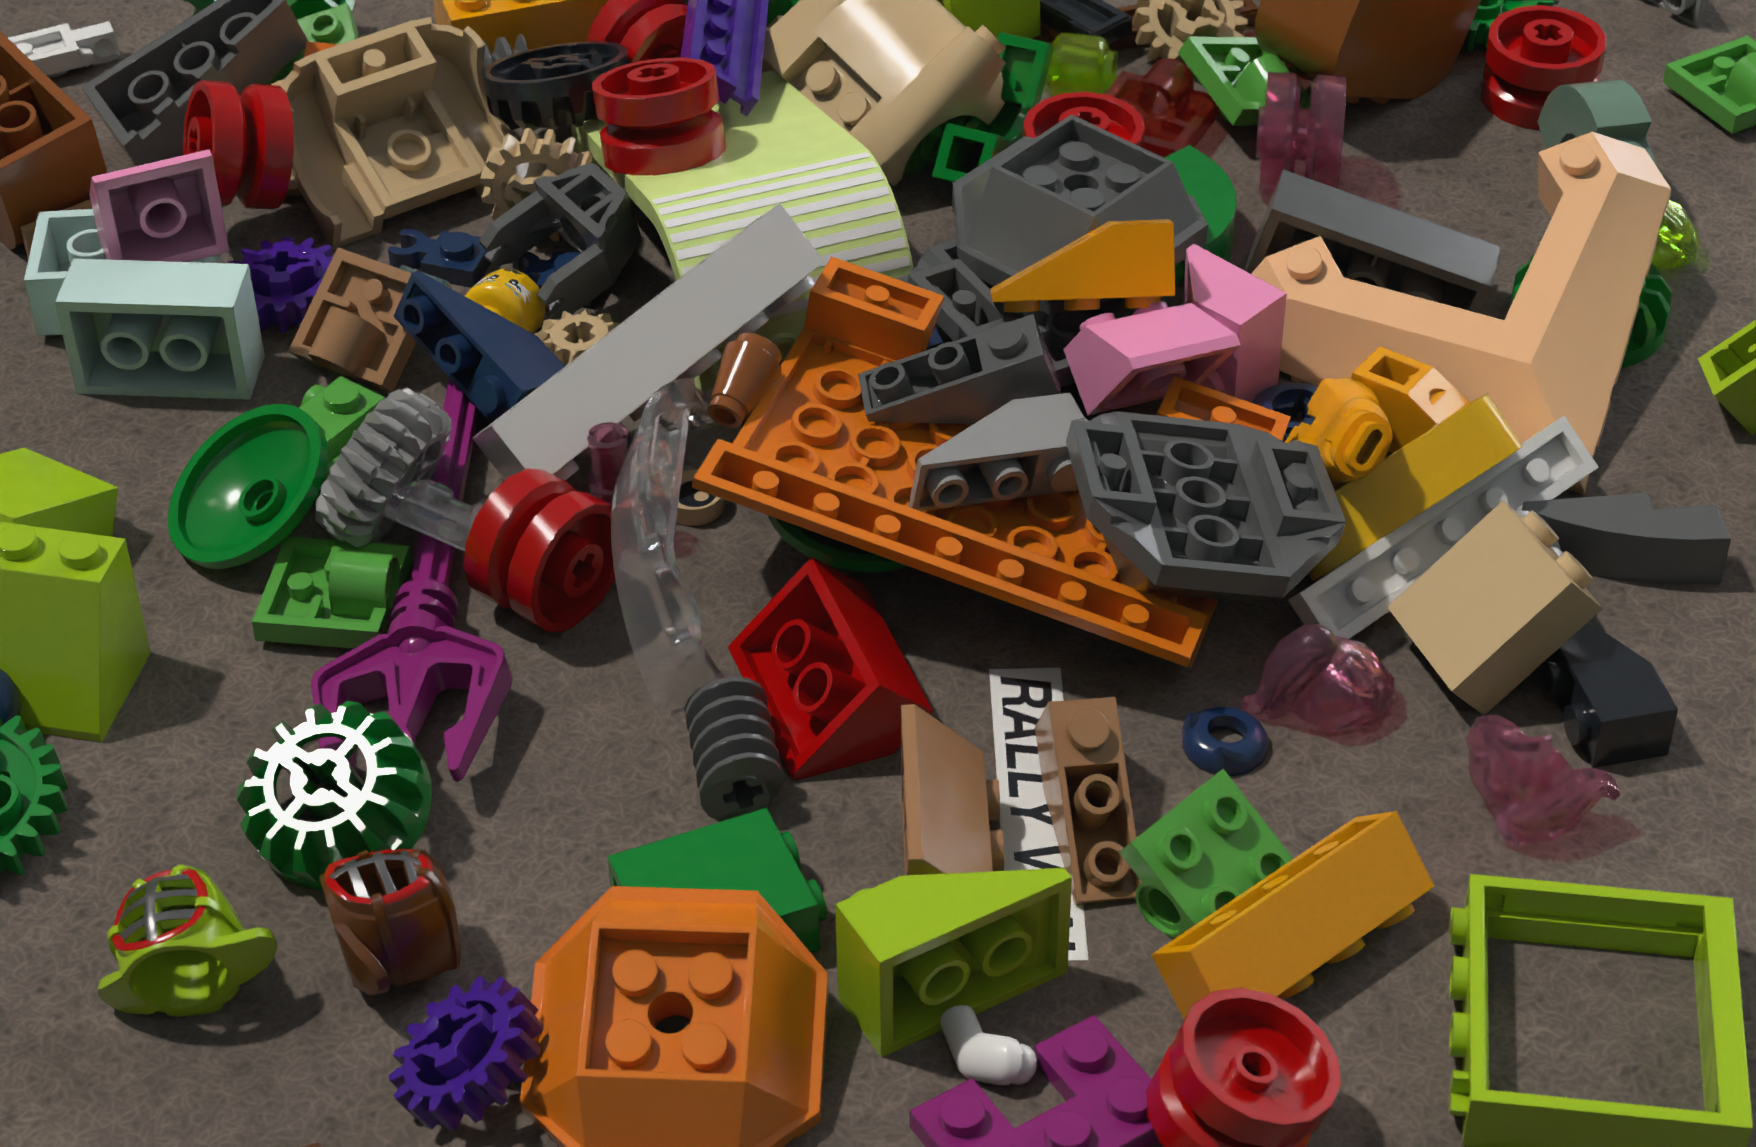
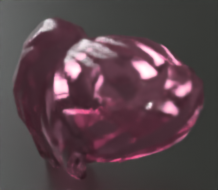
(1323, 681)
(1530, 782)

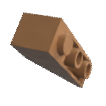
(1088, 796)

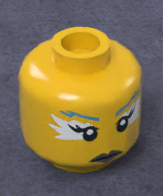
(510, 296)

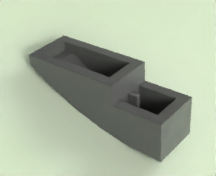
(1635, 542)

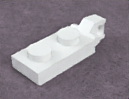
(63, 49)

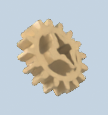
(1170, 22)
(514, 167)

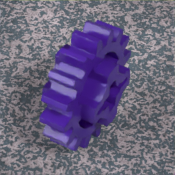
(285, 279)
(466, 1053)

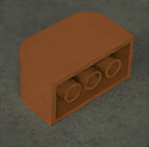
(1378, 44)
(44, 146)

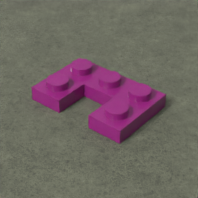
(1088, 1069)

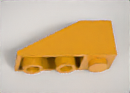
(1111, 261)
(1408, 393)

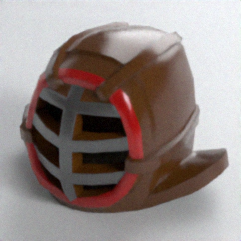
(392, 918)

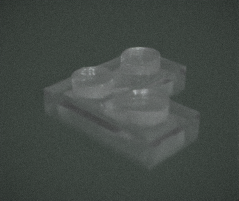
(433, 511)

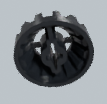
(549, 83)

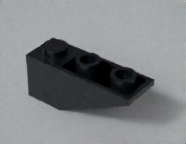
(1609, 699)

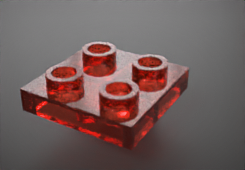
(1168, 105)

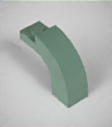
(1597, 107)

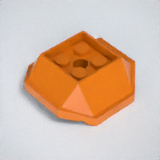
(731, 1078)

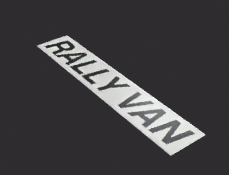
(1027, 827)

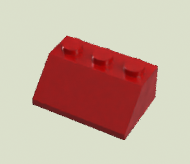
(827, 672)

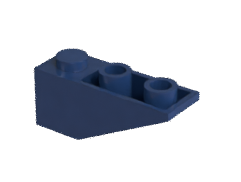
(475, 347)

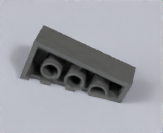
(150, 90)
(1377, 243)

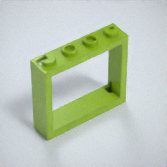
(1604, 920)

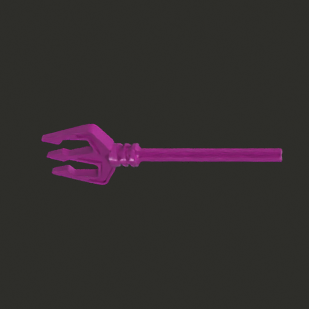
(422, 647)

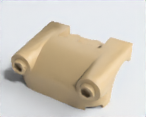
(887, 69)
(389, 125)

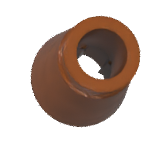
(744, 377)

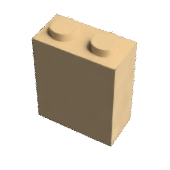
(1496, 606)

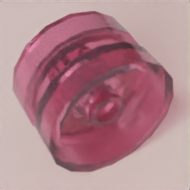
(1299, 133)

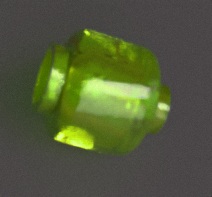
(1081, 65)

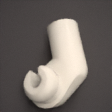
(985, 1055)

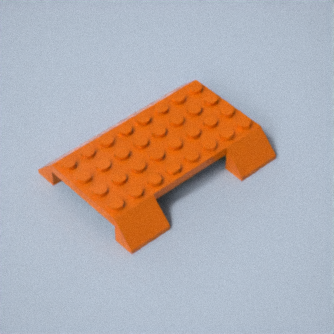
(833, 472)

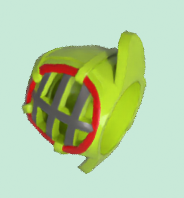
(181, 947)

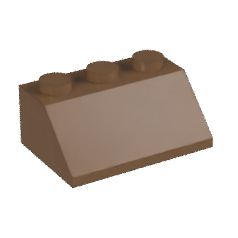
(946, 800)

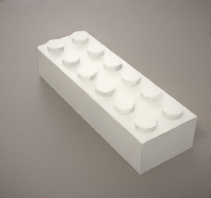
(658, 343)

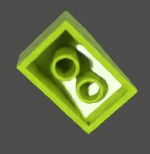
(947, 943)

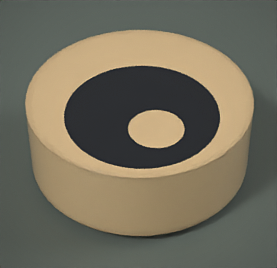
(696, 506)

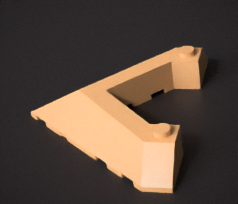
(1564, 327)

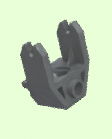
(587, 213)

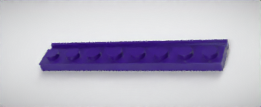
(731, 39)

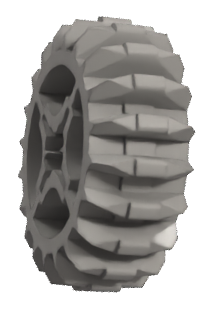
(387, 451)

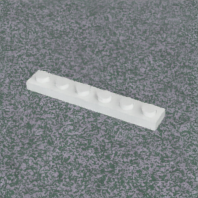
(1372, 579)

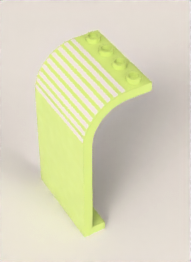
(773, 156)

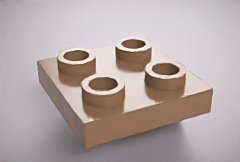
(353, 322)

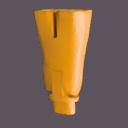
(1346, 428)

